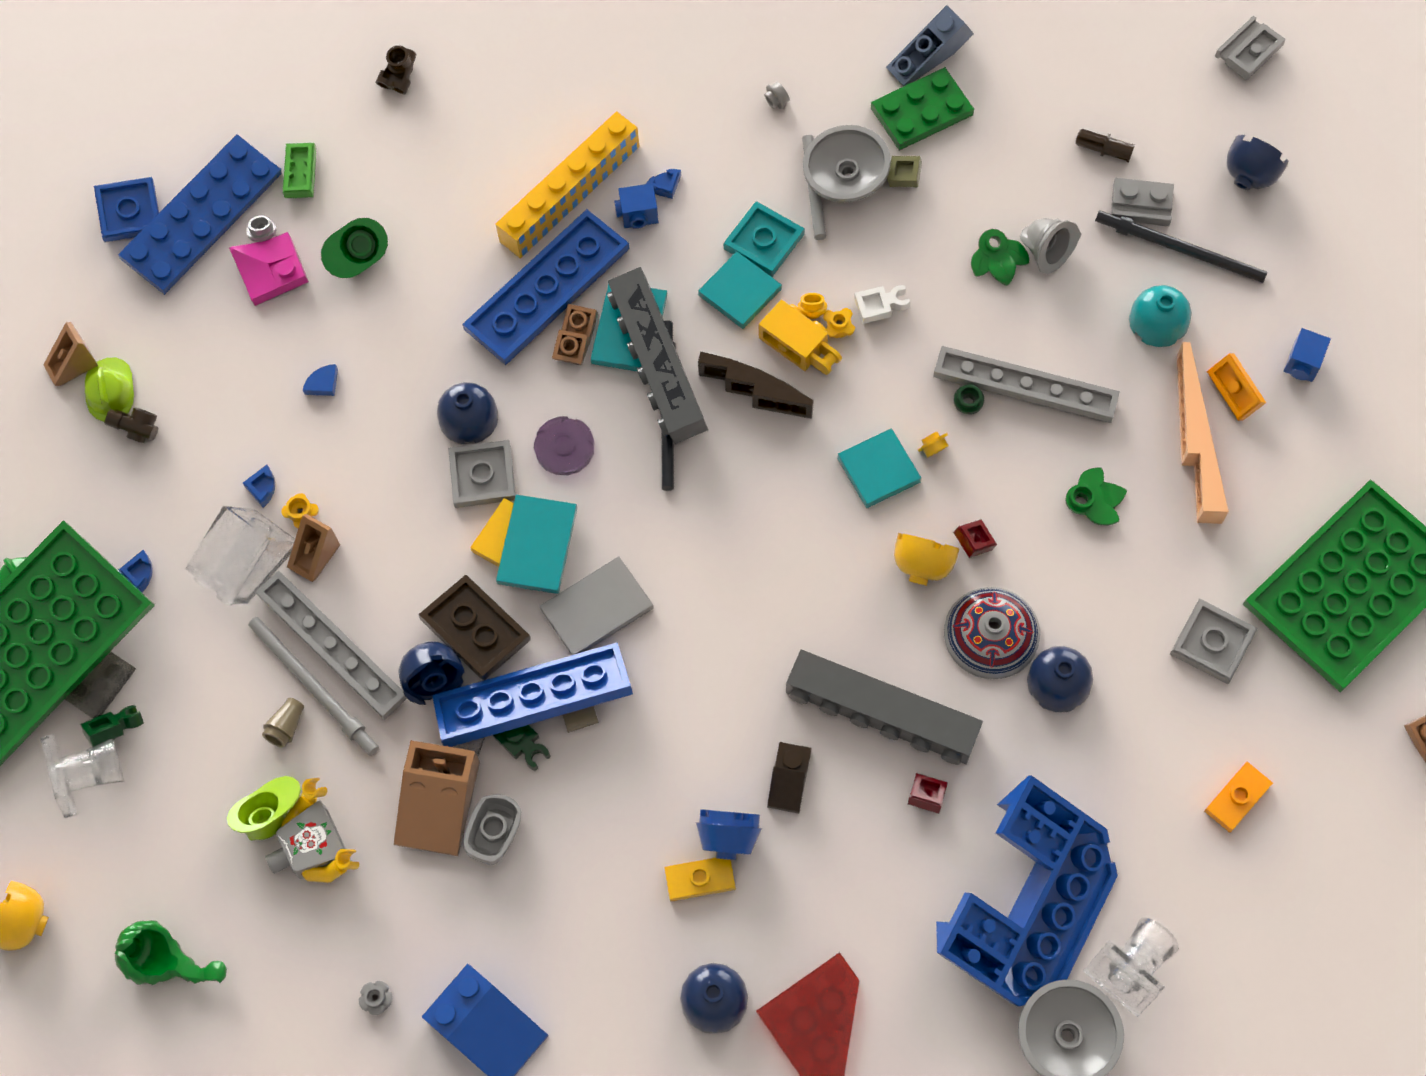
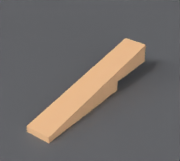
(1197, 442)

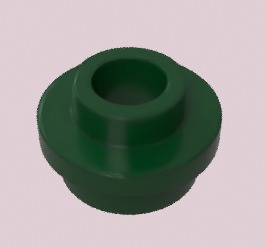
(972, 392)

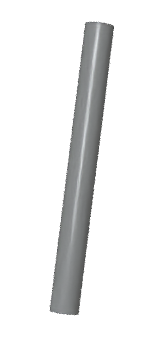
(815, 202)

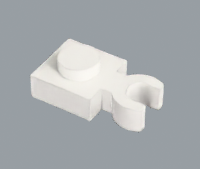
(877, 305)

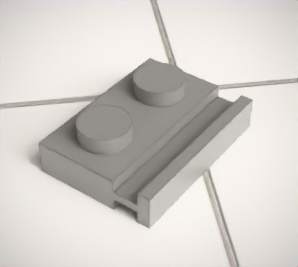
(1250, 47)
(1143, 201)

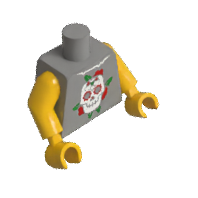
(311, 840)

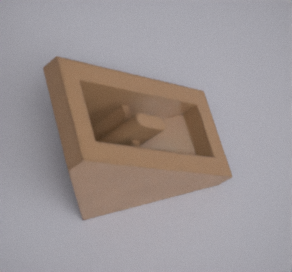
(68, 356)
(312, 548)

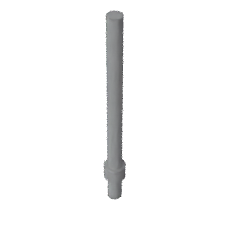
(351, 726)

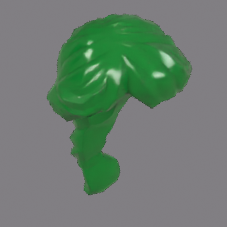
(152, 956)

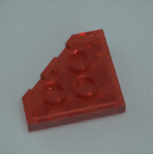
(815, 1019)

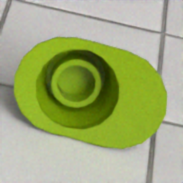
(109, 387)
(265, 809)

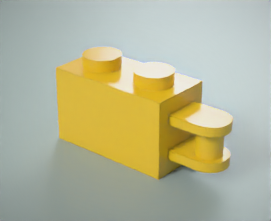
(798, 338)

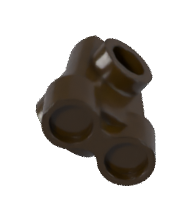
(398, 70)
(138, 425)

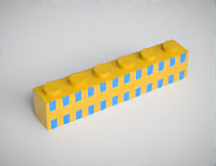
(567, 184)

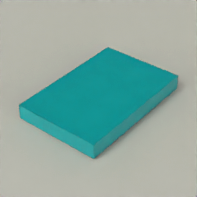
(610, 343)
(536, 544)

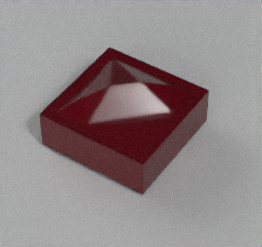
(975, 538)
(927, 793)

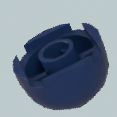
(1254, 163)
(467, 413)
(429, 671)
(1060, 679)
(714, 998)

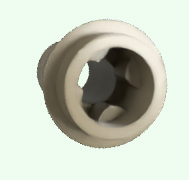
(282, 725)

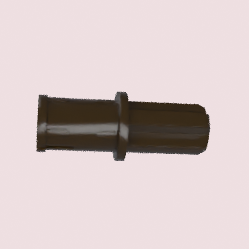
(1105, 144)

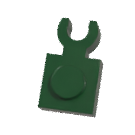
(110, 725)
(521, 741)

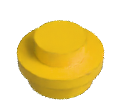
(812, 305)

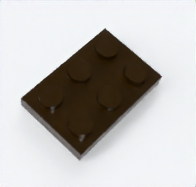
(474, 627)

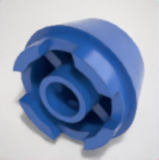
(728, 832)

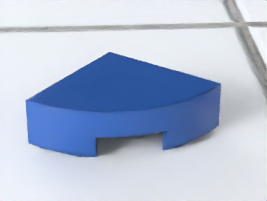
(666, 183)
(322, 381)
(261, 485)
(138, 570)

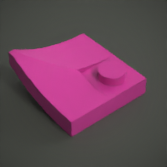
(269, 267)

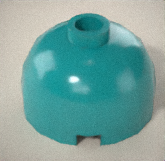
(1160, 316)

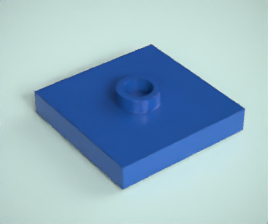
(125, 207)

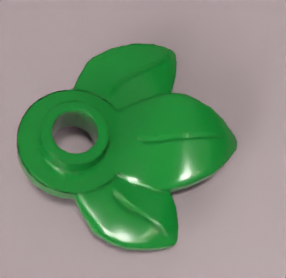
(999, 260)
(1099, 496)

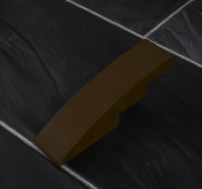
(766, 390)

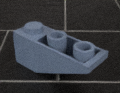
(931, 47)

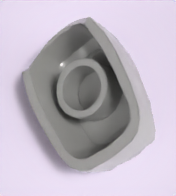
(492, 828)

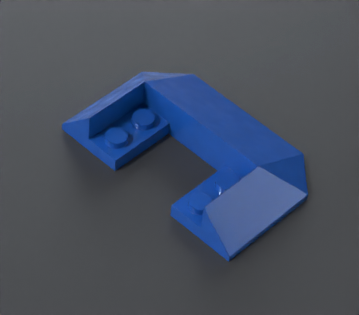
(1053, 908)

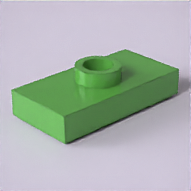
(299, 170)

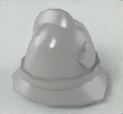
(1051, 242)

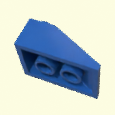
(484, 1024)

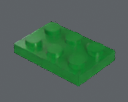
(922, 108)

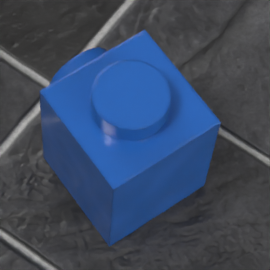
(637, 206)
(1307, 355)

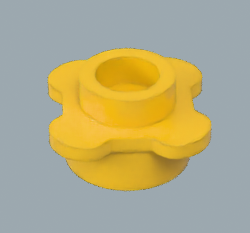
(839, 330)
(933, 444)
(297, 502)

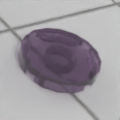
(564, 445)

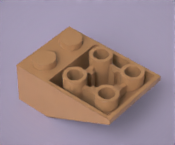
(435, 797)

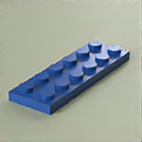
(200, 214)
(546, 286)
(531, 695)

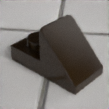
(789, 777)

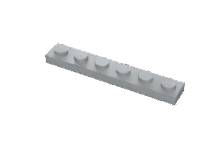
(1026, 384)
(331, 645)

